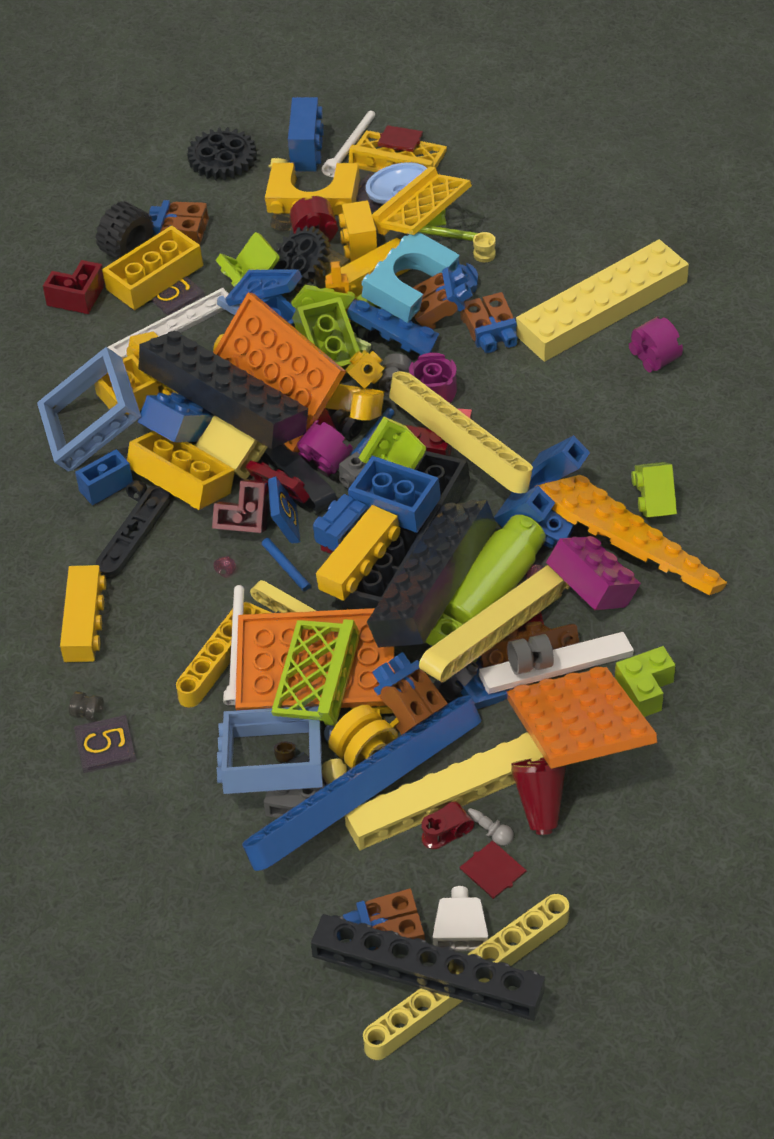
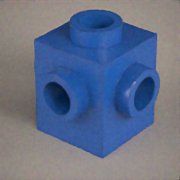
(555, 528)

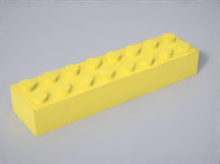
(601, 300)

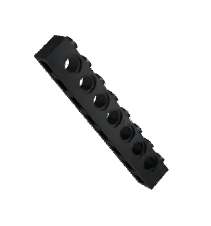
(435, 978)

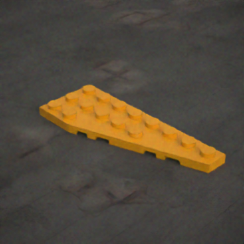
(584, 503)

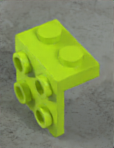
(254, 256)
(395, 444)

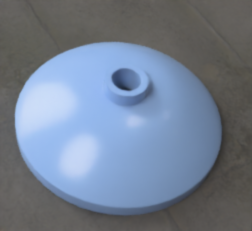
(391, 180)

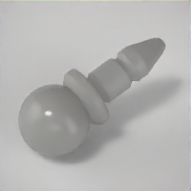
(500, 834)

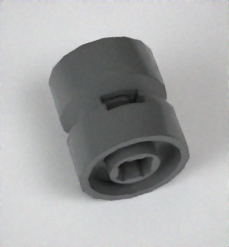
(392, 364)
(534, 653)

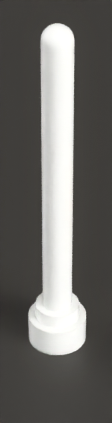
(330, 164)
(238, 604)

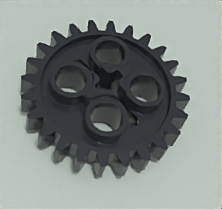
(222, 153)
(303, 252)

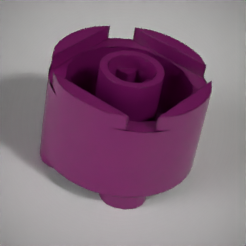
(656, 343)
(437, 374)
(324, 448)

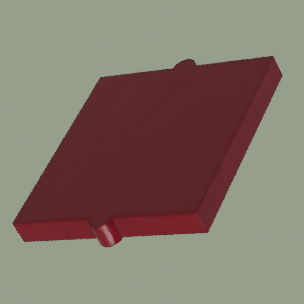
(400, 138)
(493, 869)

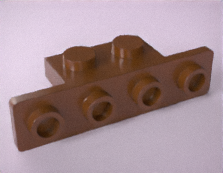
(558, 637)

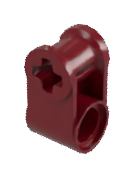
(446, 823)

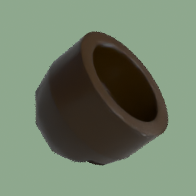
(284, 751)

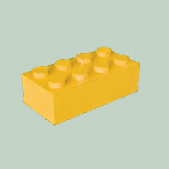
(152, 267)
(180, 469)

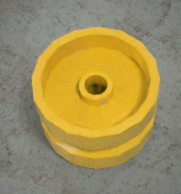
(360, 735)

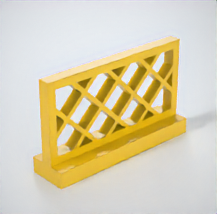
(376, 159)
(409, 200)

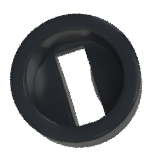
(134, 487)

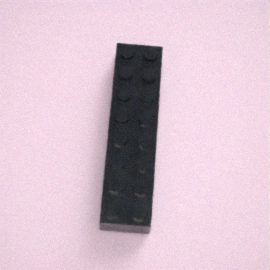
(223, 389)
(453, 481)
(432, 574)

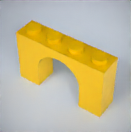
(283, 195)

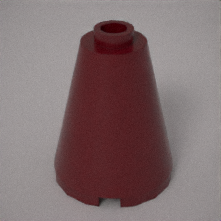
(539, 792)

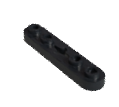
(143, 517)

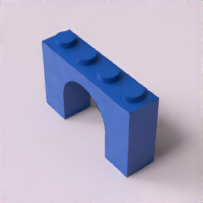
(547, 467)

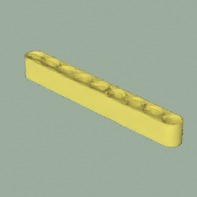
(461, 432)
(492, 624)
(438, 1004)

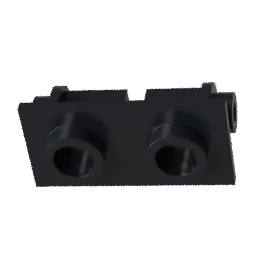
(450, 688)

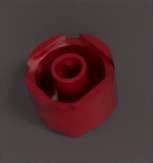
(315, 213)

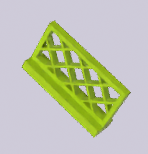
(336, 679)

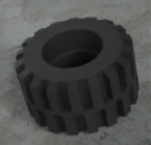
(123, 229)

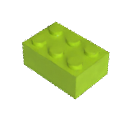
(328, 329)

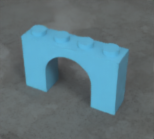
(413, 252)

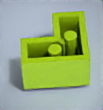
(656, 489)
(643, 676)

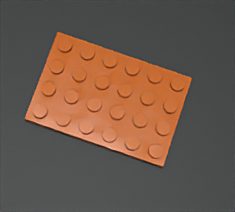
(281, 357)
(264, 647)
(580, 717)

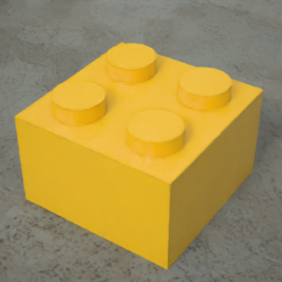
(357, 230)
(141, 384)

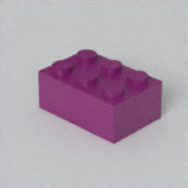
(593, 572)

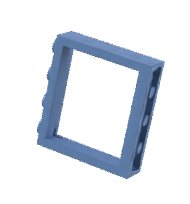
(101, 430)
(267, 777)

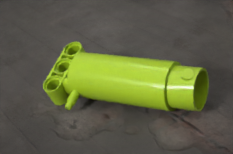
(493, 574)

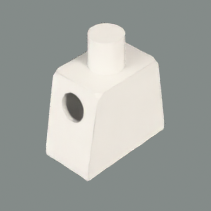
(460, 922)

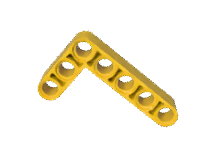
(360, 402)
(210, 661)

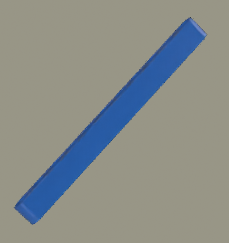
(360, 783)

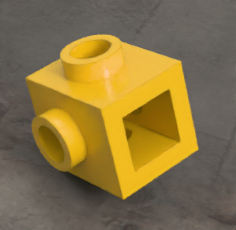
(359, 361)

